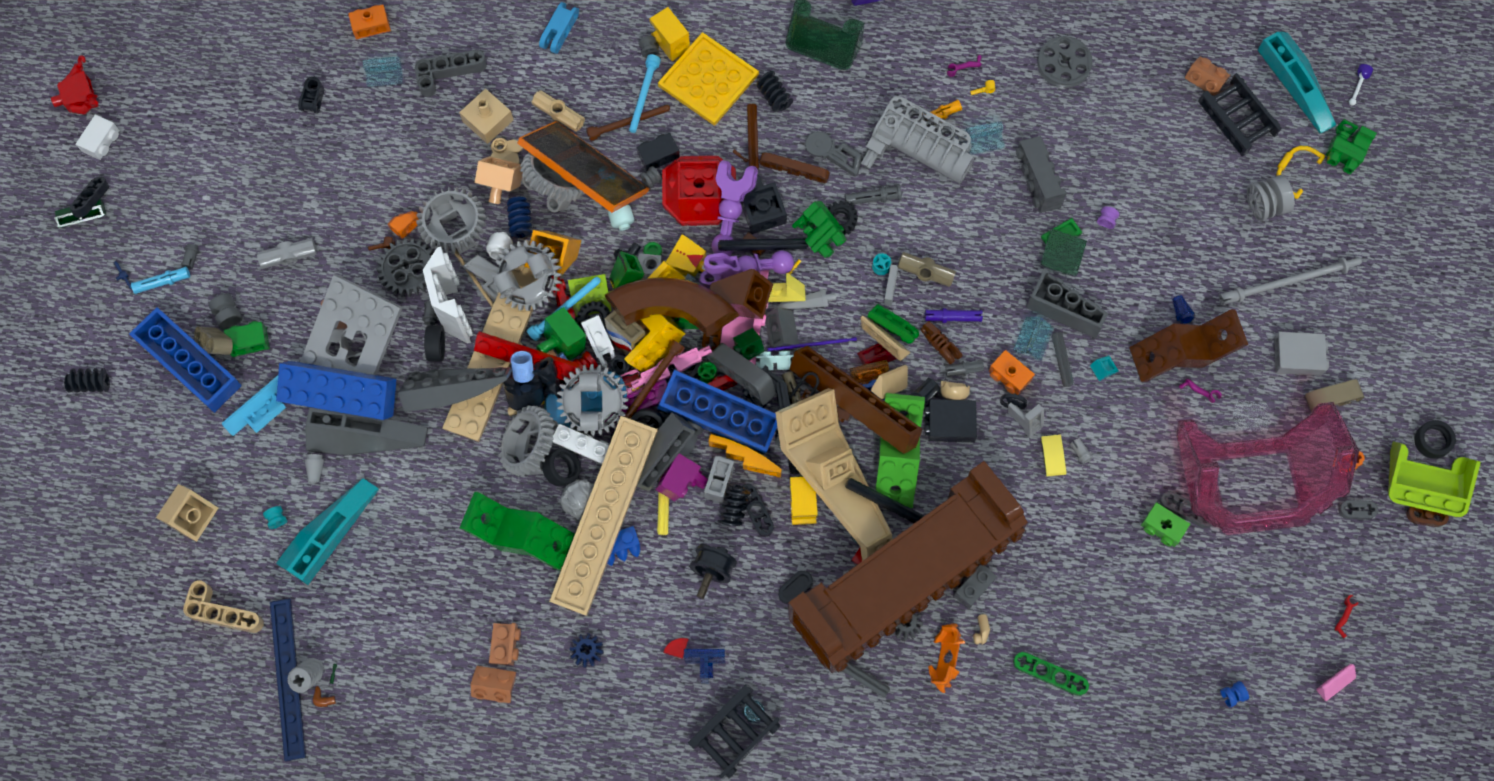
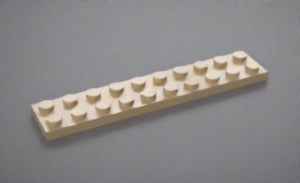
(509, 323)
(603, 515)

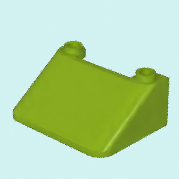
(1431, 486)

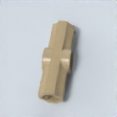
(550, 105)

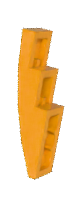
(751, 459)

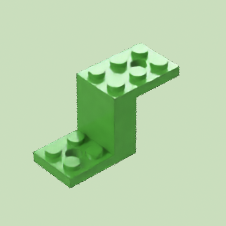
(893, 465)

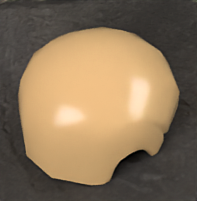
(954, 391)

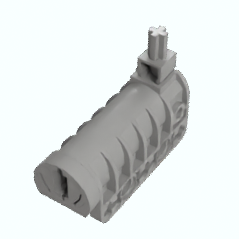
(921, 141)

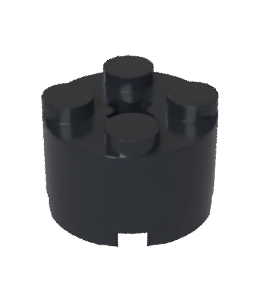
(524, 394)

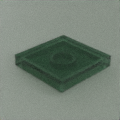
(1063, 252)

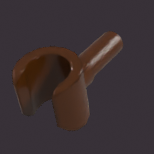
(386, 244)

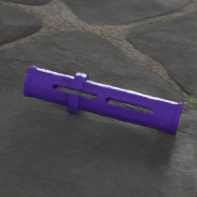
(953, 315)

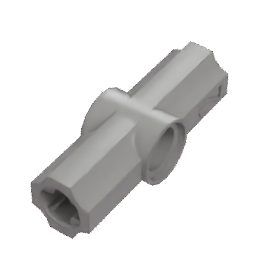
(286, 253)

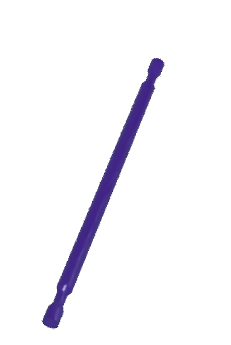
(812, 344)

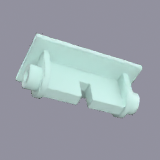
(783, 360)

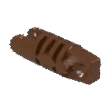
(941, 343)

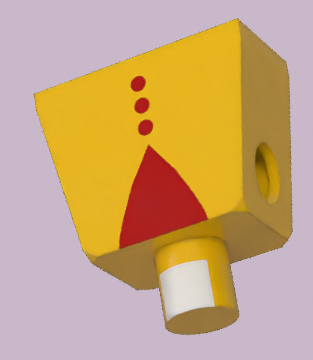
(687, 257)

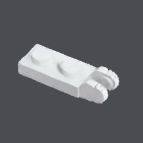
(598, 338)

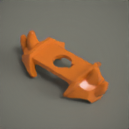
(945, 672)

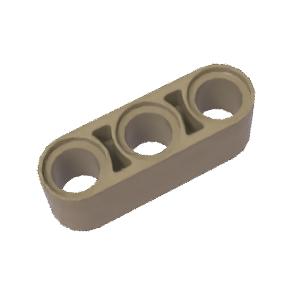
(213, 340)
(1339, 394)

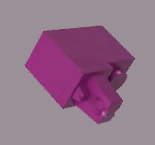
(679, 476)

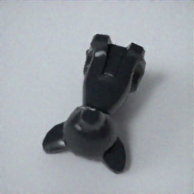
(548, 373)

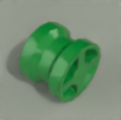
(709, 369)

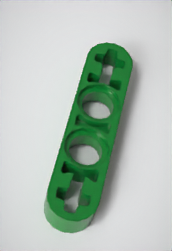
(1052, 670)

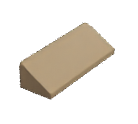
(884, 338)
(891, 382)

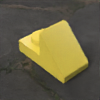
(790, 291)

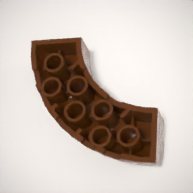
(672, 298)

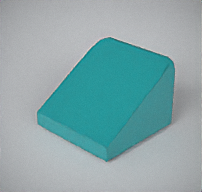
(1103, 367)

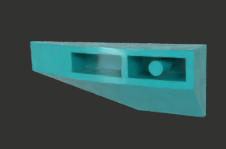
(1298, 78)
(323, 534)

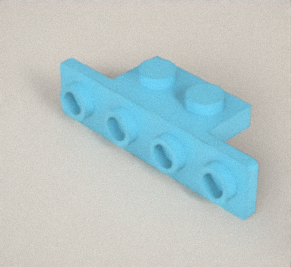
(257, 410)

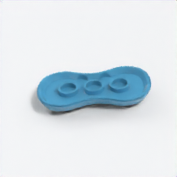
(589, 402)

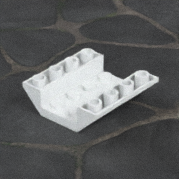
(440, 282)

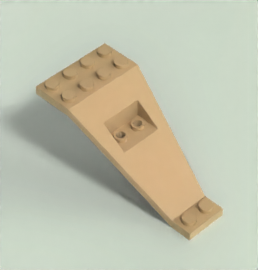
(821, 454)

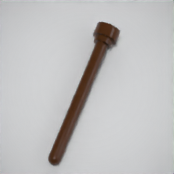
(595, 132)
(674, 349)

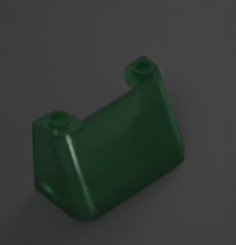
(822, 39)

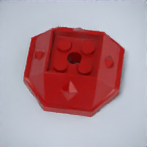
(683, 200)

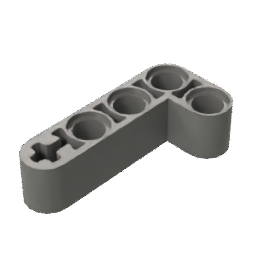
(450, 70)
(744, 372)

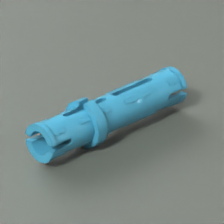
(168, 277)

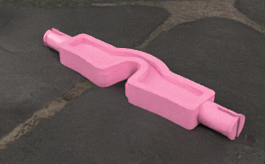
(680, 362)

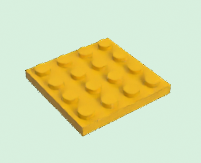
(708, 78)

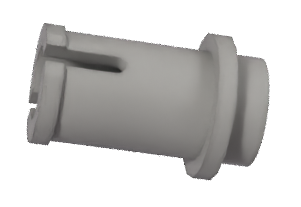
(1081, 450)

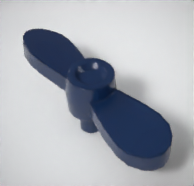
(122, 274)

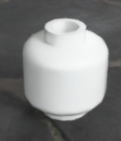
(497, 243)

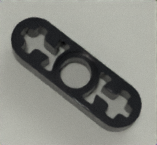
(89, 197)
(767, 520)

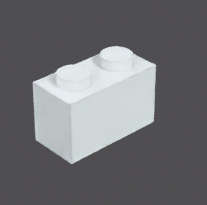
(97, 137)

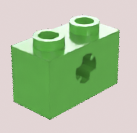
(1175, 527)

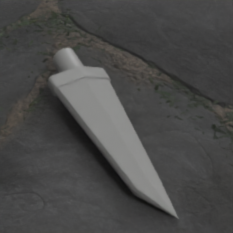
(813, 300)

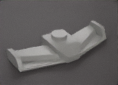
(483, 270)

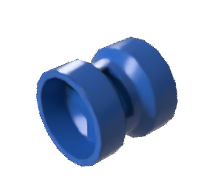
(1235, 694)

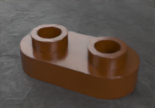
(1426, 517)

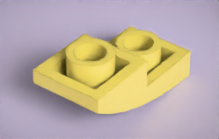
(1053, 455)

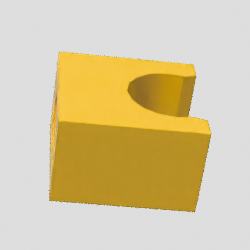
(670, 34)
(802, 502)

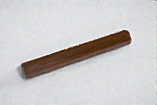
(752, 135)

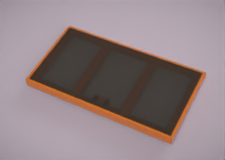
(583, 166)

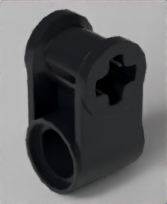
(311, 98)

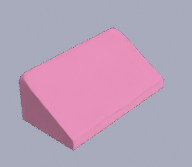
(1337, 682)

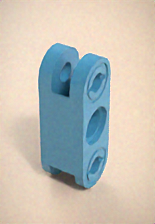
(558, 27)

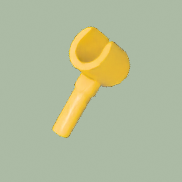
(989, 88)

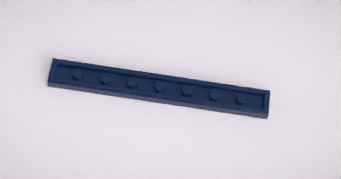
(288, 699)

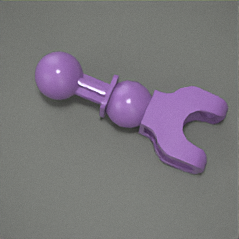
(733, 193)
(780, 262)

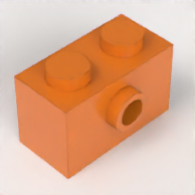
(369, 21)
(1011, 373)

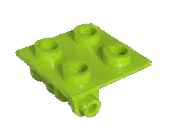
(596, 294)

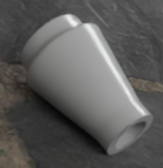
(314, 467)

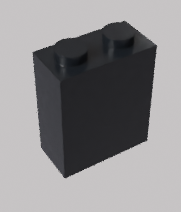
(951, 421)

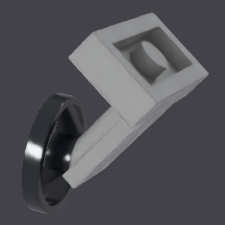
(1031, 421)

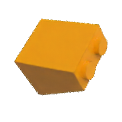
(564, 247)

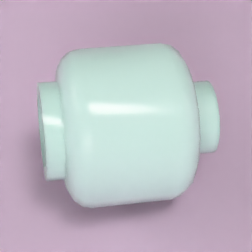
(621, 218)

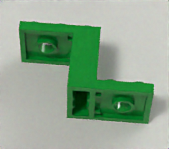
(517, 531)

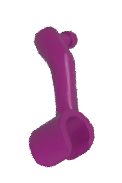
(1194, 387)

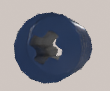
(519, 217)

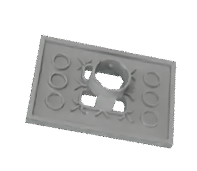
(362, 313)

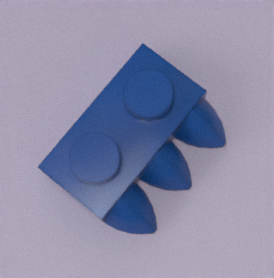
(626, 540)

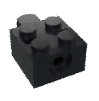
(761, 208)

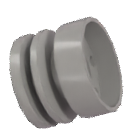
(1270, 197)

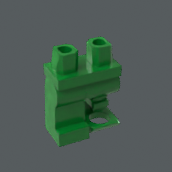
(1348, 152)
(826, 229)

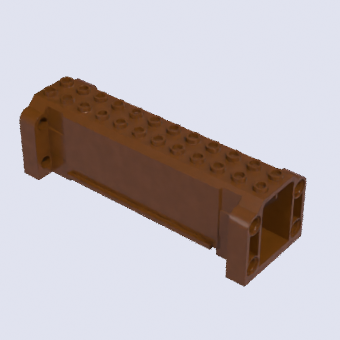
(909, 570)

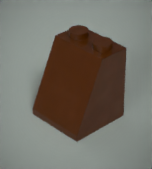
(746, 292)

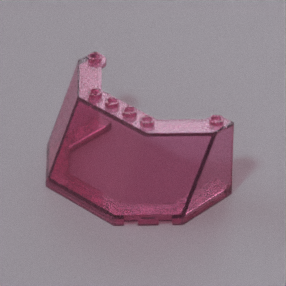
(1319, 458)

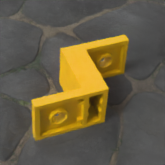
(662, 331)

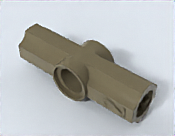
(917, 265)

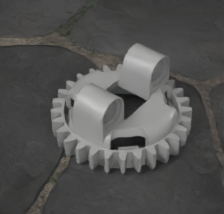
(535, 177)
(446, 210)
(541, 266)
(592, 381)
(517, 444)

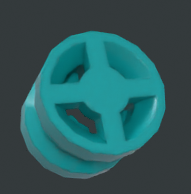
(882, 260)
(275, 517)

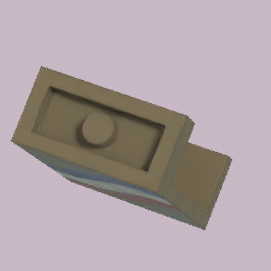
(623, 336)

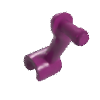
(964, 65)

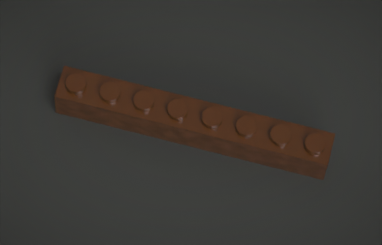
(857, 400)

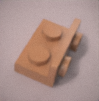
(503, 644)

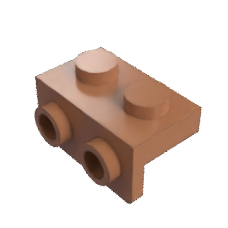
(1207, 75)
(492, 684)

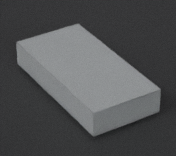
(891, 285)

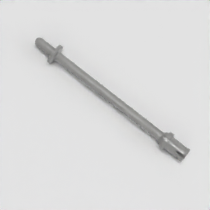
(1239, 294)

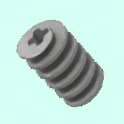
(305, 675)

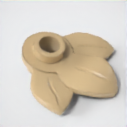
(508, 152)

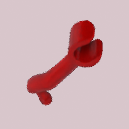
(1345, 616)

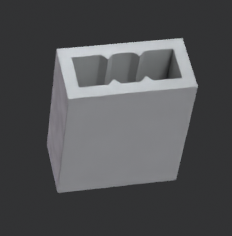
(1300, 353)

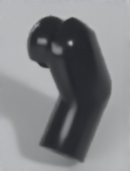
(633, 250)

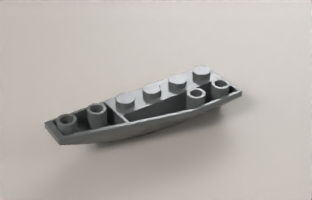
(448, 386)
(353, 434)

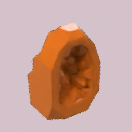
(403, 223)

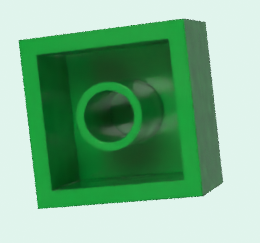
(563, 335)

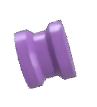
(1108, 217)

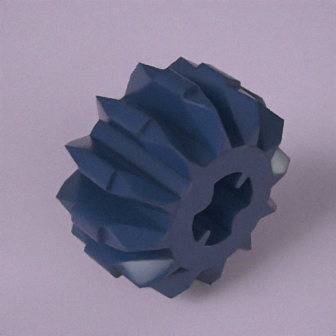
(590, 643)

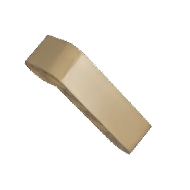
(224, 612)

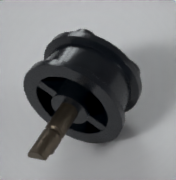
(713, 565)

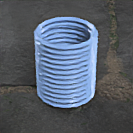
(522, 366)

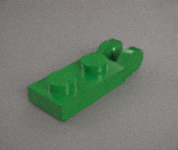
(894, 323)

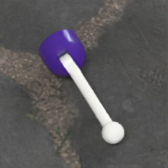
(1364, 72)

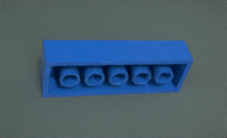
(185, 359)
(336, 390)
(719, 412)

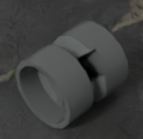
(224, 311)

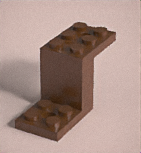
(1188, 345)

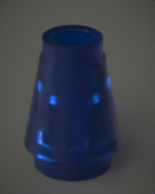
(1183, 311)

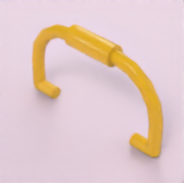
(1287, 157)

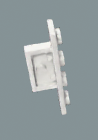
(581, 443)

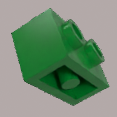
(248, 338)

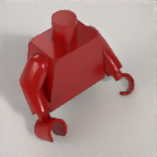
(76, 91)

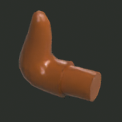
(322, 701)

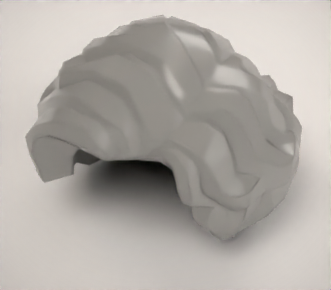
(575, 497)

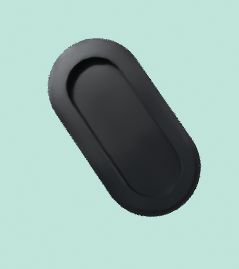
(794, 586)

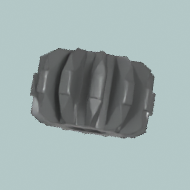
(913, 627)

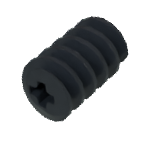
(773, 93)
(88, 381)
(735, 505)

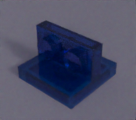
(705, 658)

